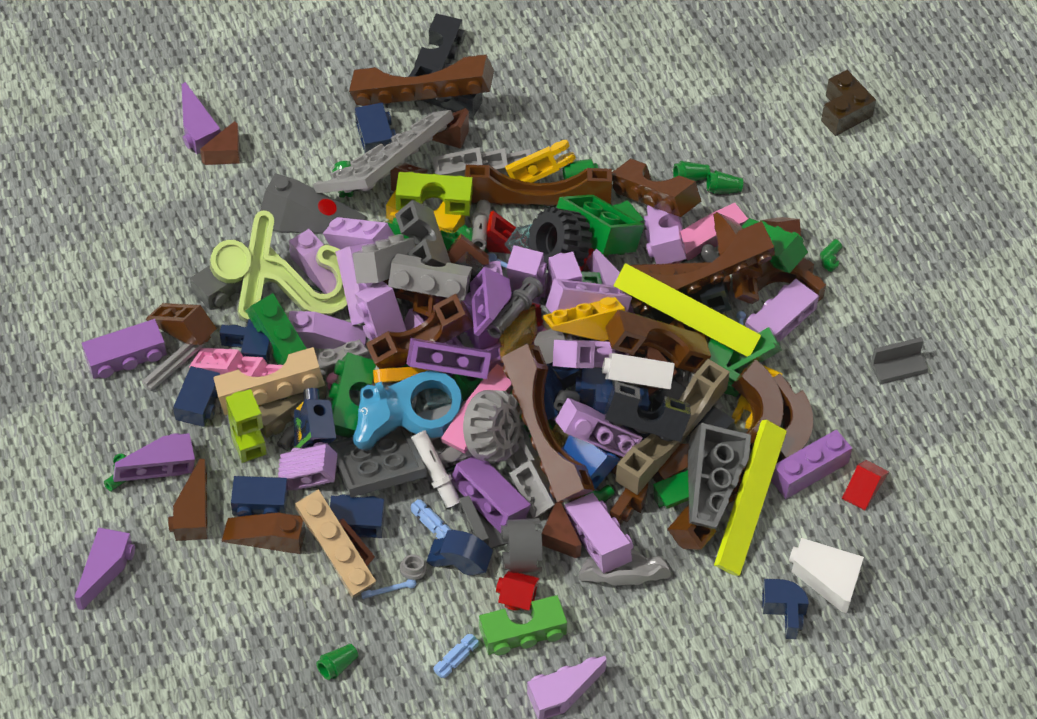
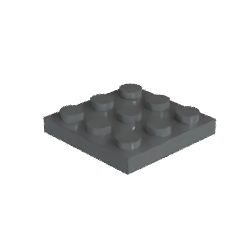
(387, 464)

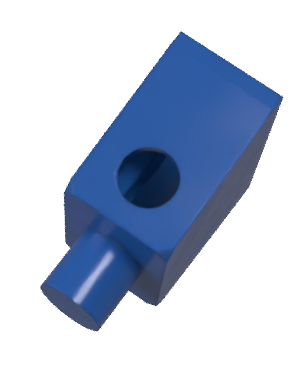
(596, 459)

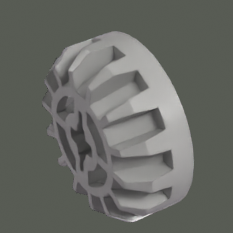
(492, 425)

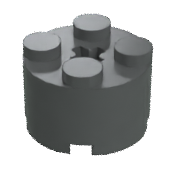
(523, 545)

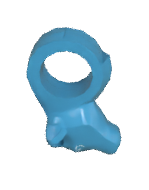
(389, 407)

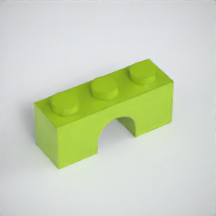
(452, 190)
(245, 425)

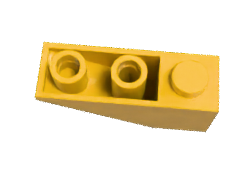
(585, 319)

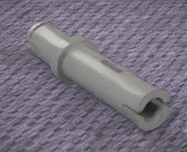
(480, 223)

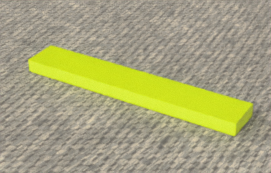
(686, 310)
(750, 498)

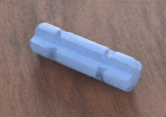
(429, 518)
(456, 656)

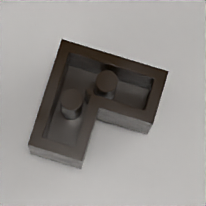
(848, 103)

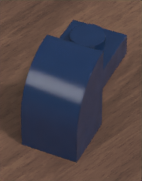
(247, 338)
(462, 550)
(785, 599)

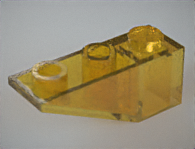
(520, 332)

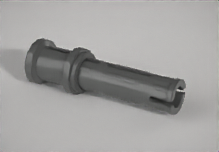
(520, 301)

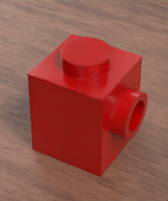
(517, 590)

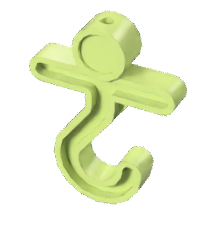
(261, 264)

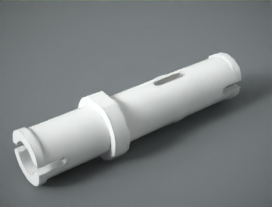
(440, 478)

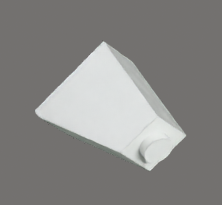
(638, 371)
(827, 571)

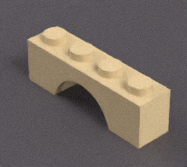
(297, 374)
(335, 543)

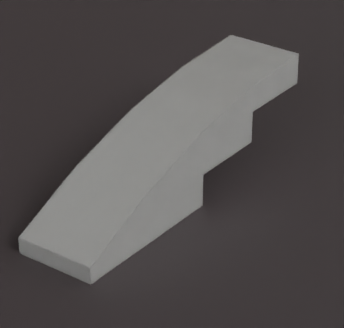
(454, 163)
(529, 477)

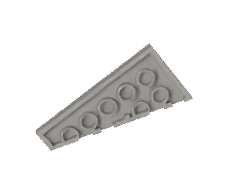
(381, 159)

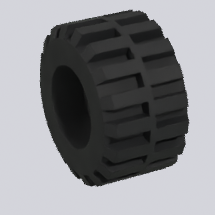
(560, 232)

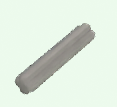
(170, 365)

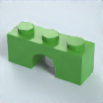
(502, 634)

